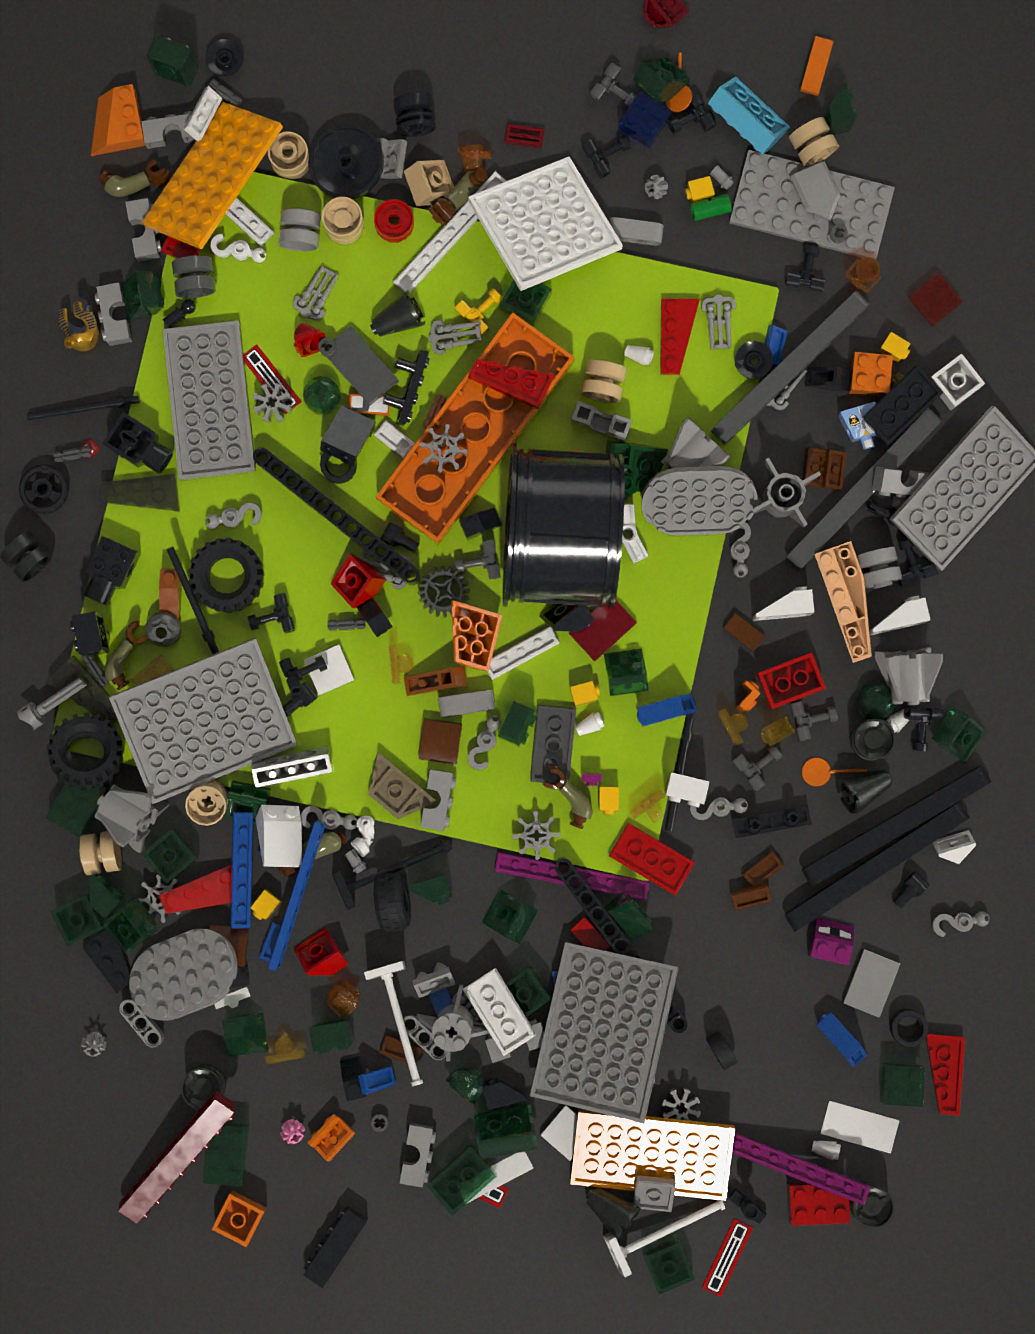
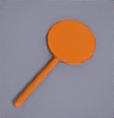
(683, 97)
(817, 771)

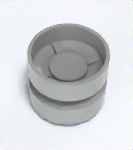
(299, 230)
(877, 563)

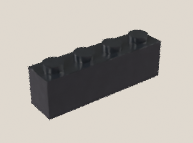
(335, 1247)

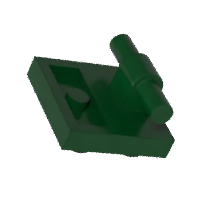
(246, 798)

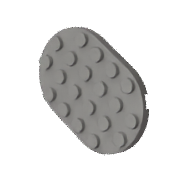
(699, 500)
(183, 974)

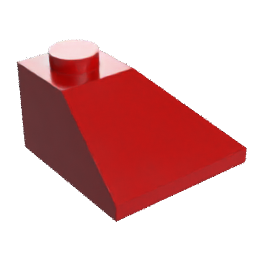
(357, 581)
(320, 954)

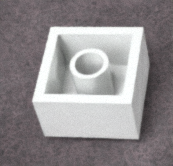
(957, 381)
(687, 788)

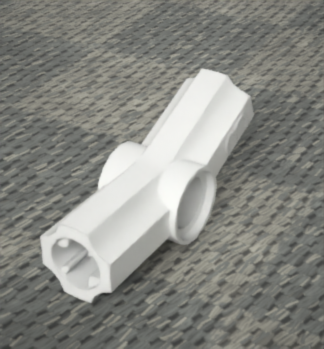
(633, 545)

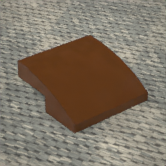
(830, 465)
(440, 741)
(238, 938)

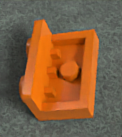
(749, 701)
(331, 1137)

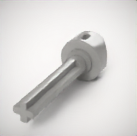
(35, 714)

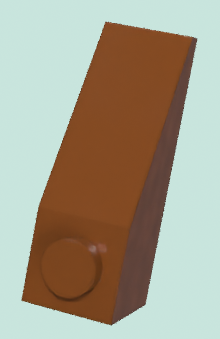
(170, 592)
(435, 681)

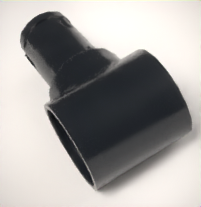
(395, 536)
(300, 700)
(914, 886)

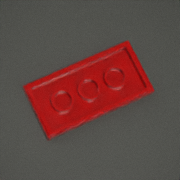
(651, 859)

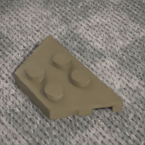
(396, 790)

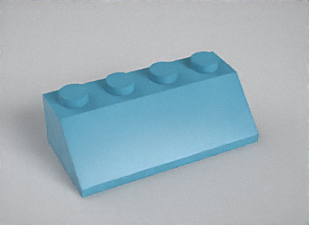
(748, 115)

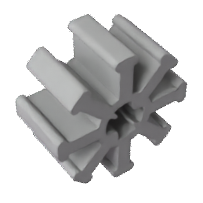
(278, 405)
(687, 1104)

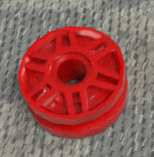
(394, 232)

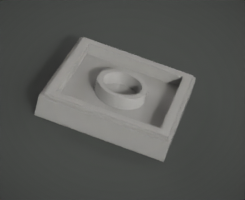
(654, 1193)

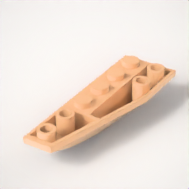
(848, 596)

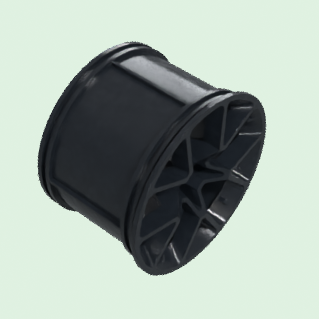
(563, 527)

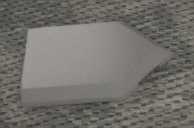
(817, 190)

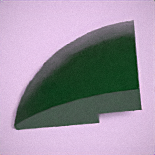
(640, 463)

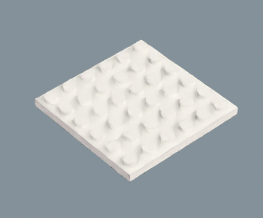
(545, 223)

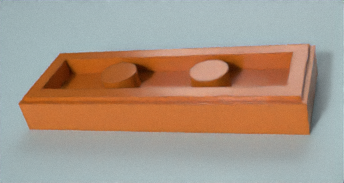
(816, 66)

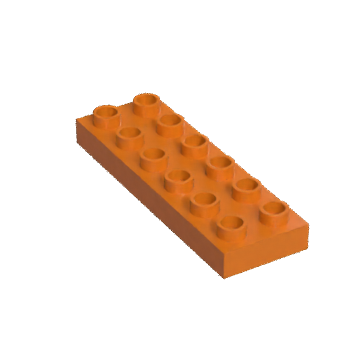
(489, 425)

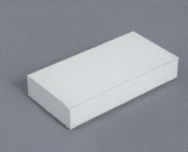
(394, 439)

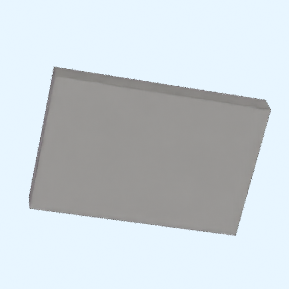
(871, 983)

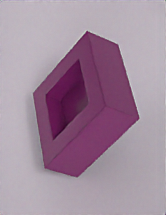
(591, 779)

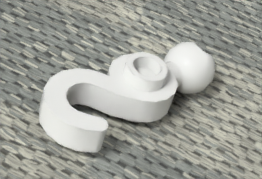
(239, 250)

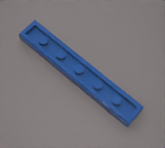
(241, 870)

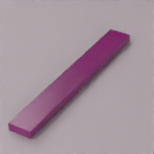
(595, 880)
(800, 1169)

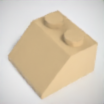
(428, 181)

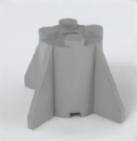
(694, 449)
(786, 485)
(910, 673)
(128, 815)
(452, 1016)

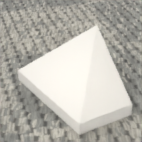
(955, 846)

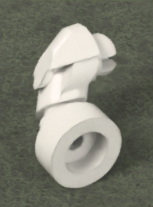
(366, 827)

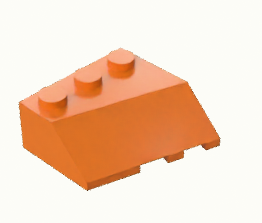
(117, 121)
(474, 635)

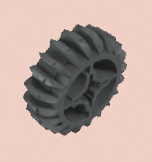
(429, 582)

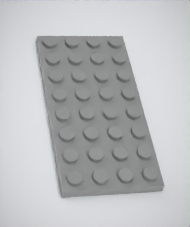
(771, 205)
(209, 400)
(966, 488)

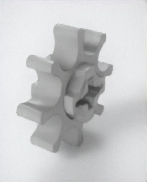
(435, 446)
(536, 826)
(152, 895)

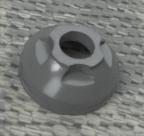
(168, 622)

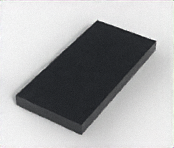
(902, 405)

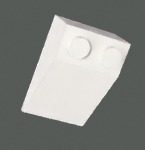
(795, 604)
(908, 614)
(280, 835)

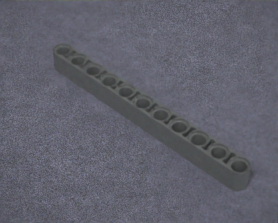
(790, 367)
(862, 489)

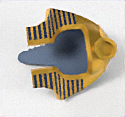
(79, 338)

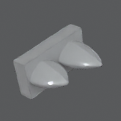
(433, 982)

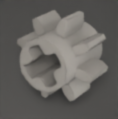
(656, 186)
(93, 1044)

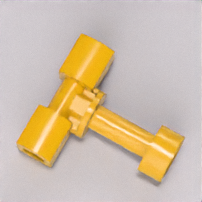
(474, 314)

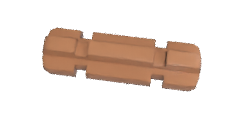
(435, 408)

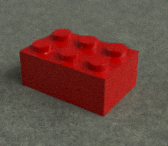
(790, 681)
(815, 1206)

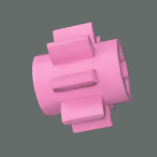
(292, 1131)

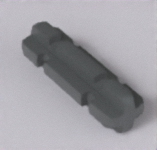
(225, 93)
(71, 454)
(346, 624)
(95, 670)

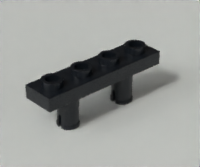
(415, 369)
(771, 821)

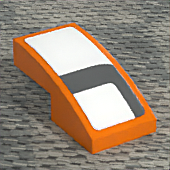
(360, 406)

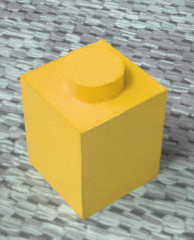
(699, 189)
(895, 346)
(584, 693)
(609, 799)
(265, 905)

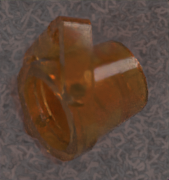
(473, 156)
(866, 271)
(343, 999)

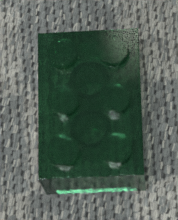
(172, 60)
(76, 808)
(505, 1131)
(227, 1156)
(461, 1179)

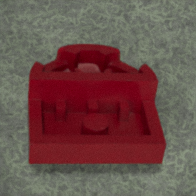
(664, 12)

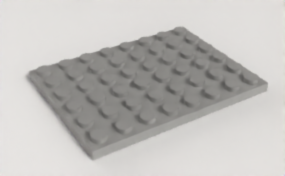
(203, 720)
(604, 1032)

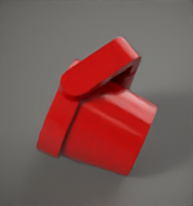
(307, 337)

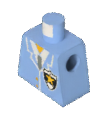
(856, 427)

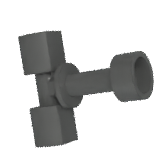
(609, 84)
(487, 560)
(805, 720)
(752, 769)

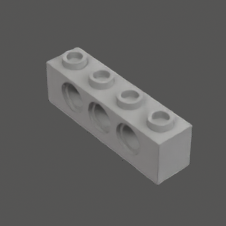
(291, 767)

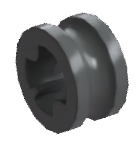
(838, 227)
(332, 351)
(379, 1128)

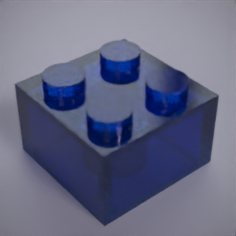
(644, 119)

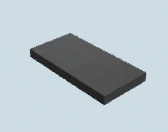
(361, 366)
(553, 742)

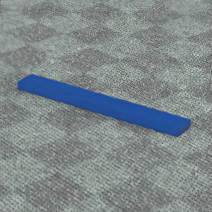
(297, 895)

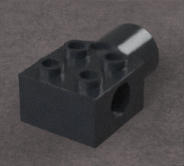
(137, 444)
(109, 570)
(90, 633)

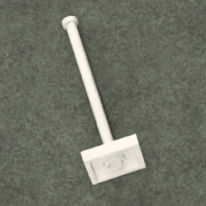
(386, 973)
(620, 1253)

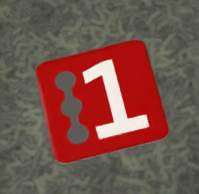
(94, 448)

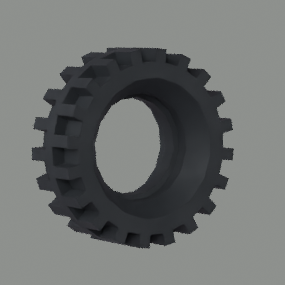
(208, 557)
(76, 729)

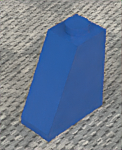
(666, 709)
(841, 1039)

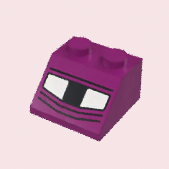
(832, 941)

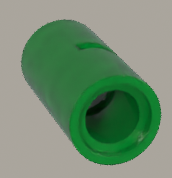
(716, 206)

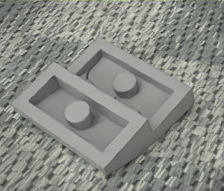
(394, 157)

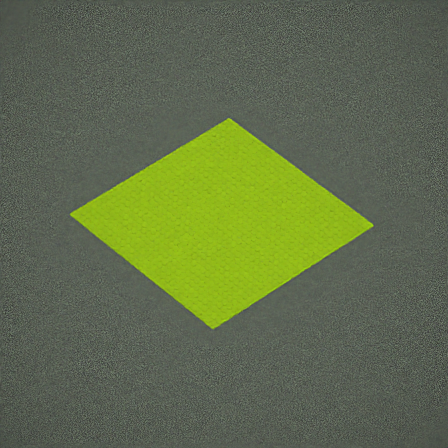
(668, 593)

